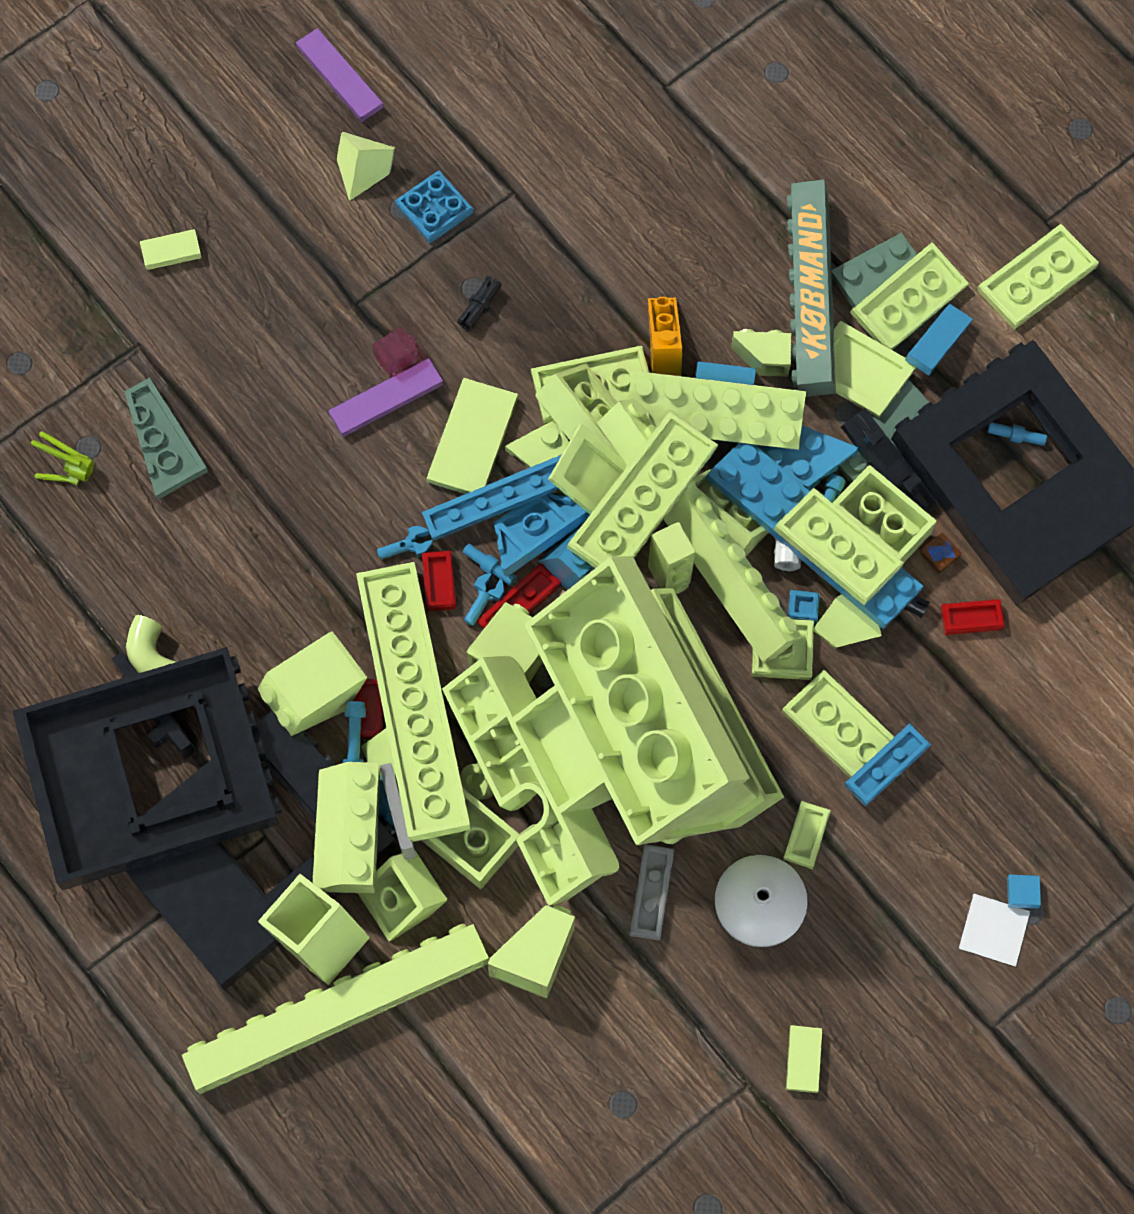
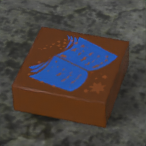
(940, 553)

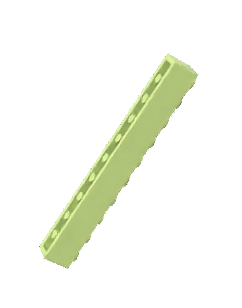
(717, 554)
(335, 1008)

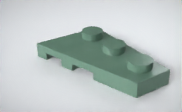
(872, 268)

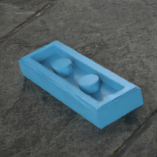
(939, 339)
(887, 765)

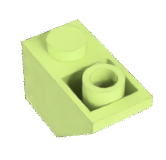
(765, 351)

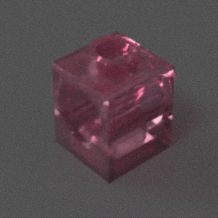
(396, 351)

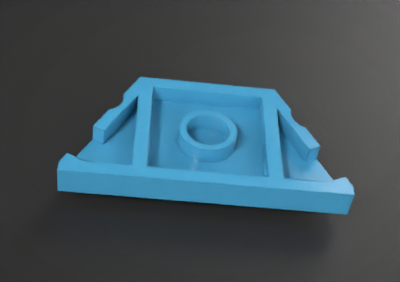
(816, 458)
(534, 528)

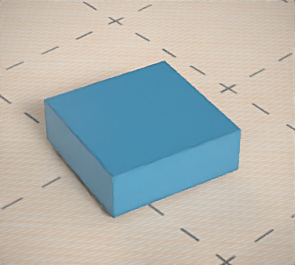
(803, 605)
(1023, 891)

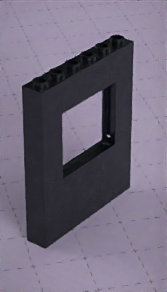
(1056, 521)
(85, 788)
(208, 892)

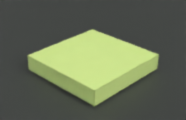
(794, 661)

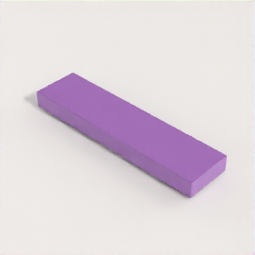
(339, 75)
(385, 397)

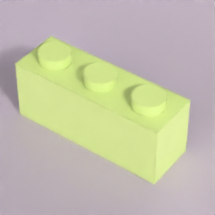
(671, 558)

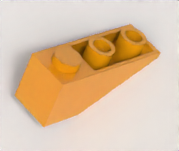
(665, 336)

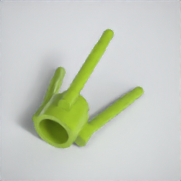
(77, 465)

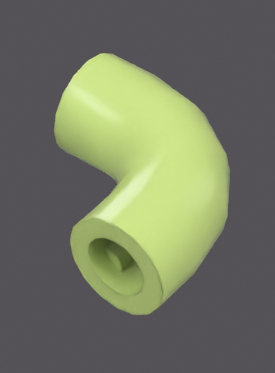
(142, 645)

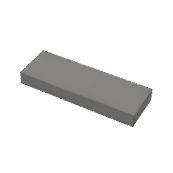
(397, 811)
(652, 892)

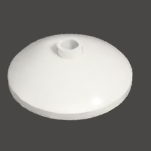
(754, 920)

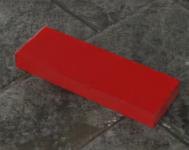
(527, 593)

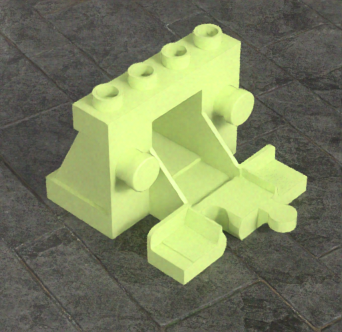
(627, 721)

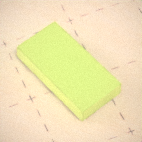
(170, 249)
(806, 835)
(804, 1059)

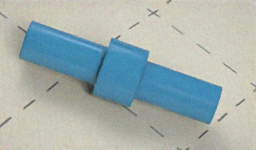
(1017, 433)
(488, 563)

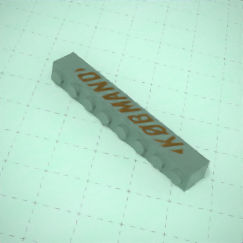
(812, 288)

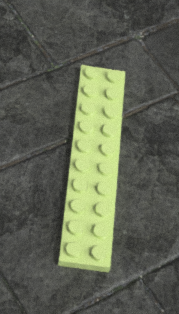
(413, 703)

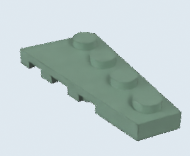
(903, 405)
(165, 446)

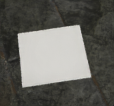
(994, 930)

